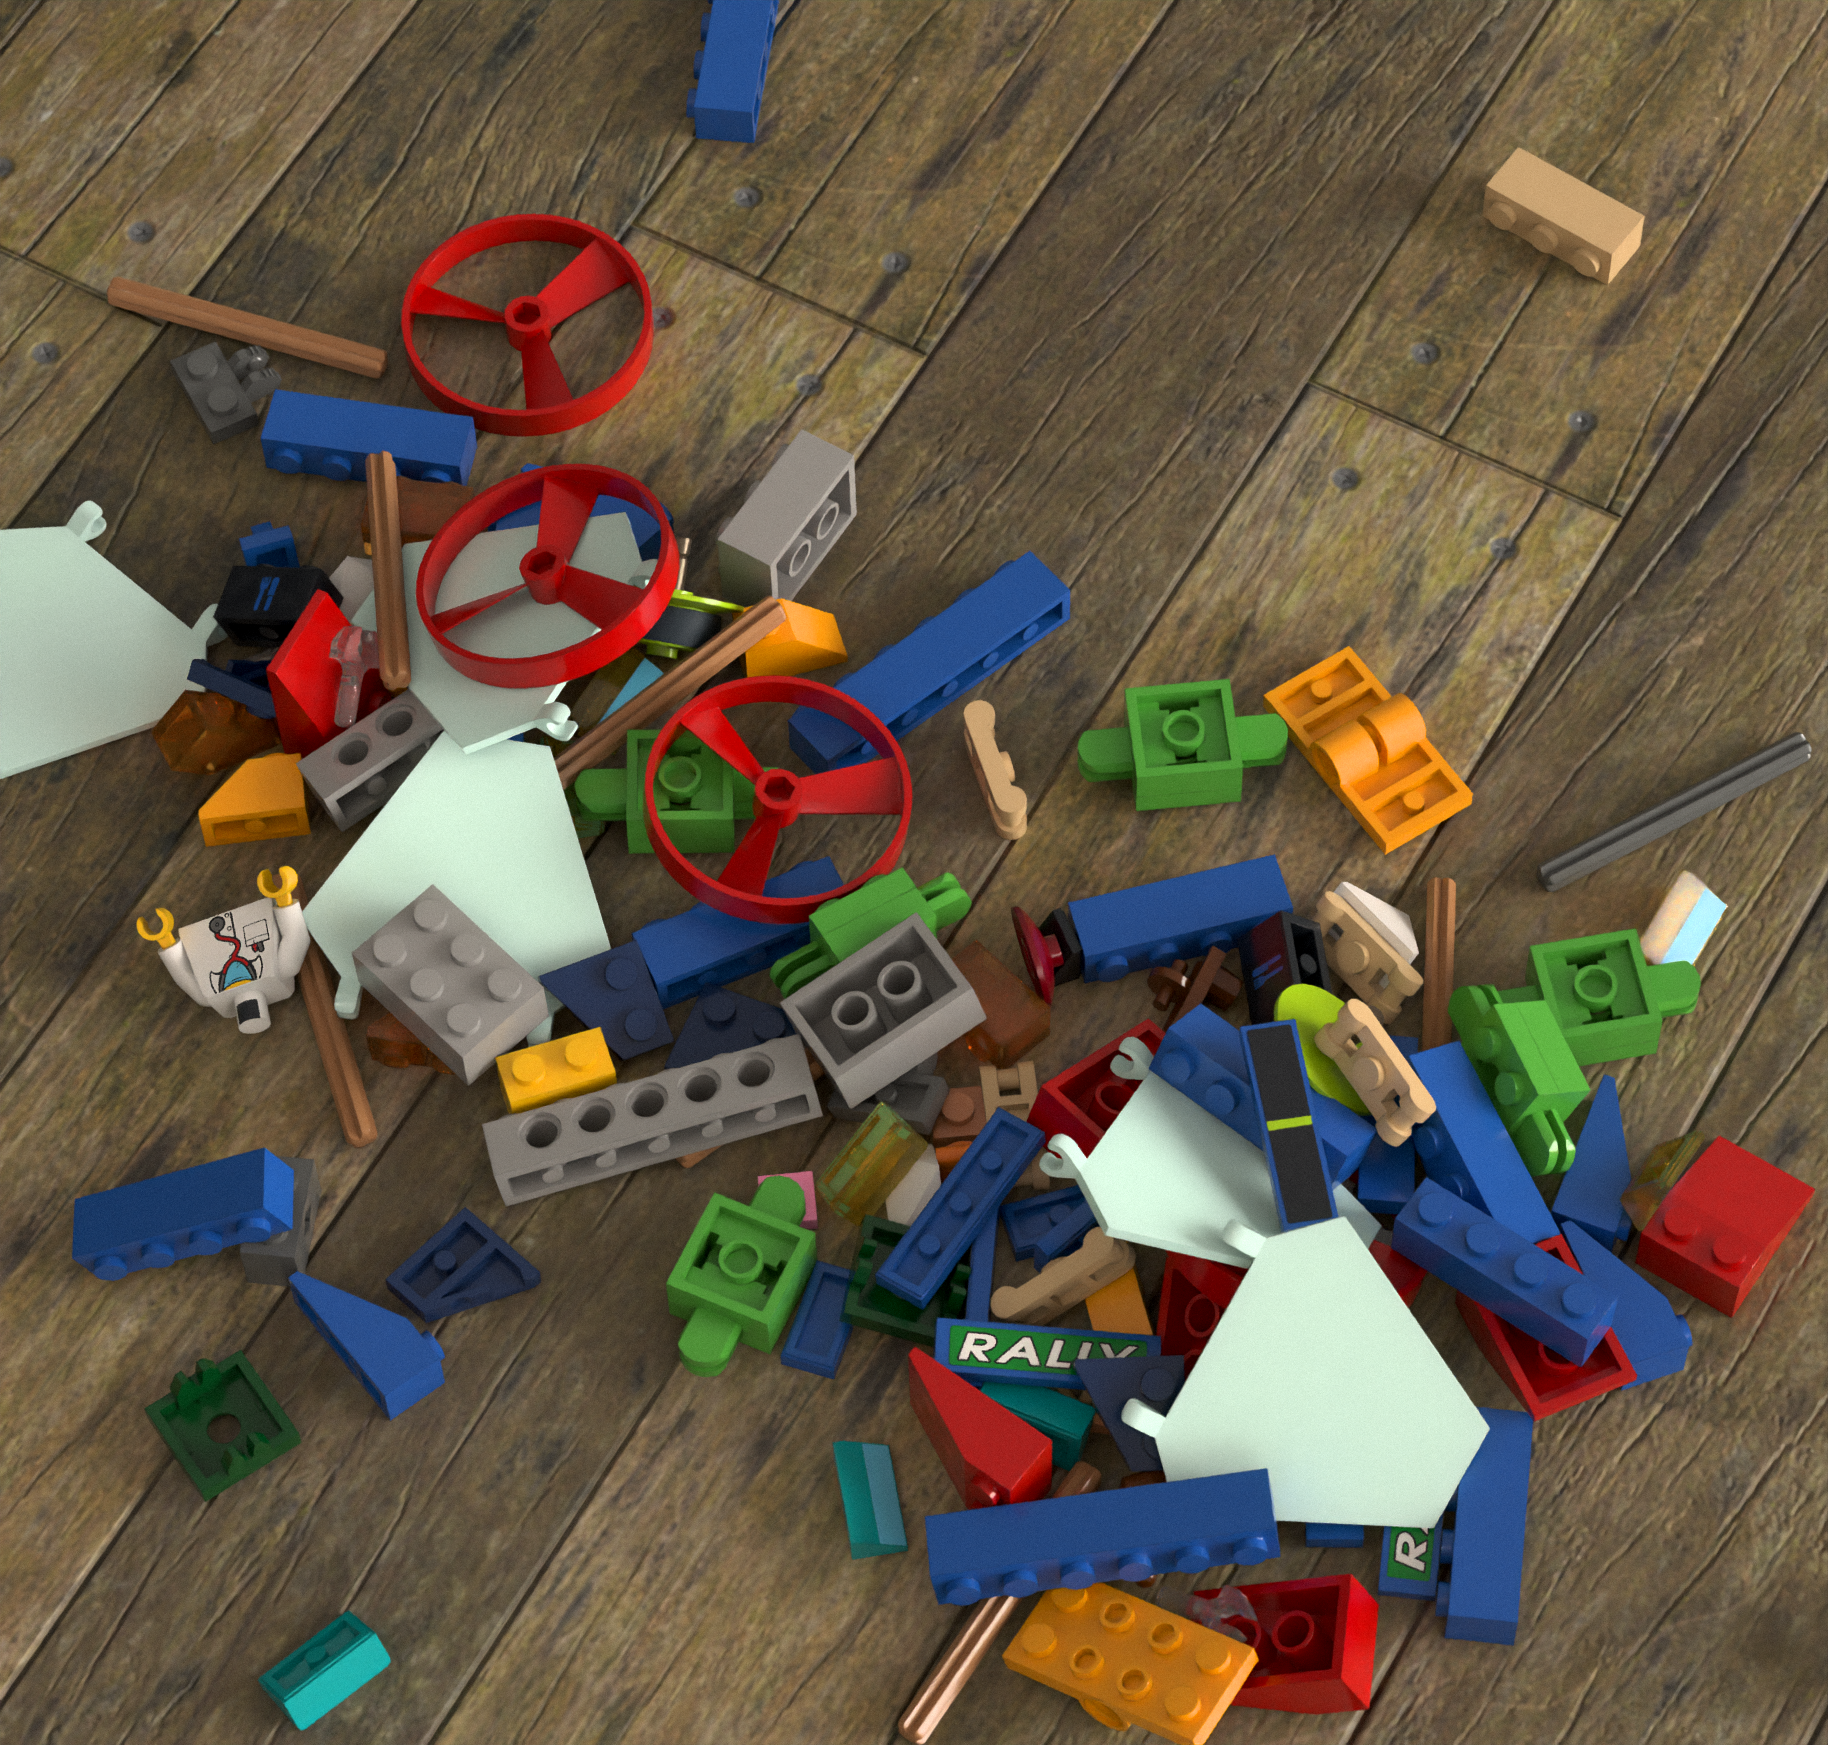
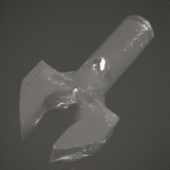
(357, 653)
(1209, 1612)

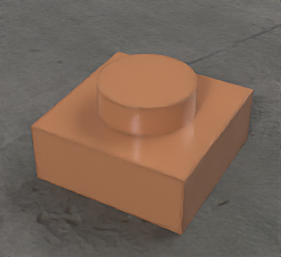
(960, 1117)

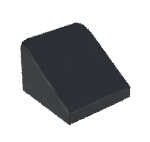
(1071, 951)

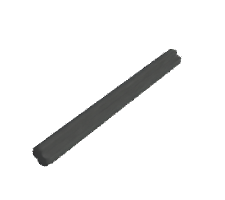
(1673, 812)

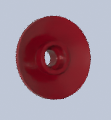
(1039, 954)

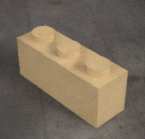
(1562, 216)

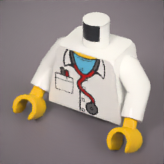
(240, 956)

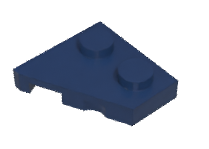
(241, 681)
(617, 996)
(726, 1024)
(460, 1270)
(1115, 1381)

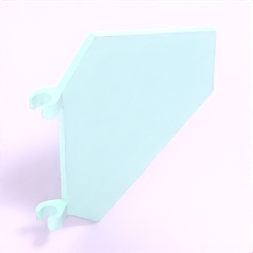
(512, 628)
(83, 646)
(493, 841)
(1178, 1173)
(1322, 1387)

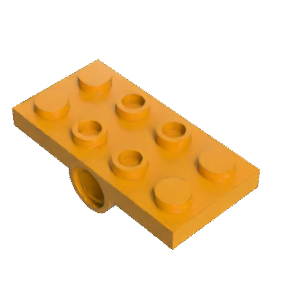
(1369, 749)
(1131, 1661)

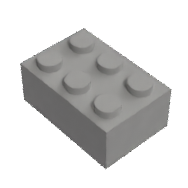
(787, 522)
(450, 984)
(883, 1010)

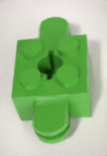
(1182, 723)
(685, 774)
(854, 921)
(1612, 976)
(1524, 1072)
(720, 1271)

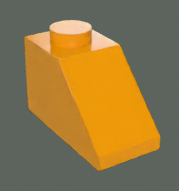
(798, 645)
(258, 803)

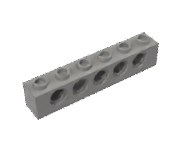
(370, 759)
(632, 1139)

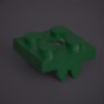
(877, 1308)
(215, 1391)

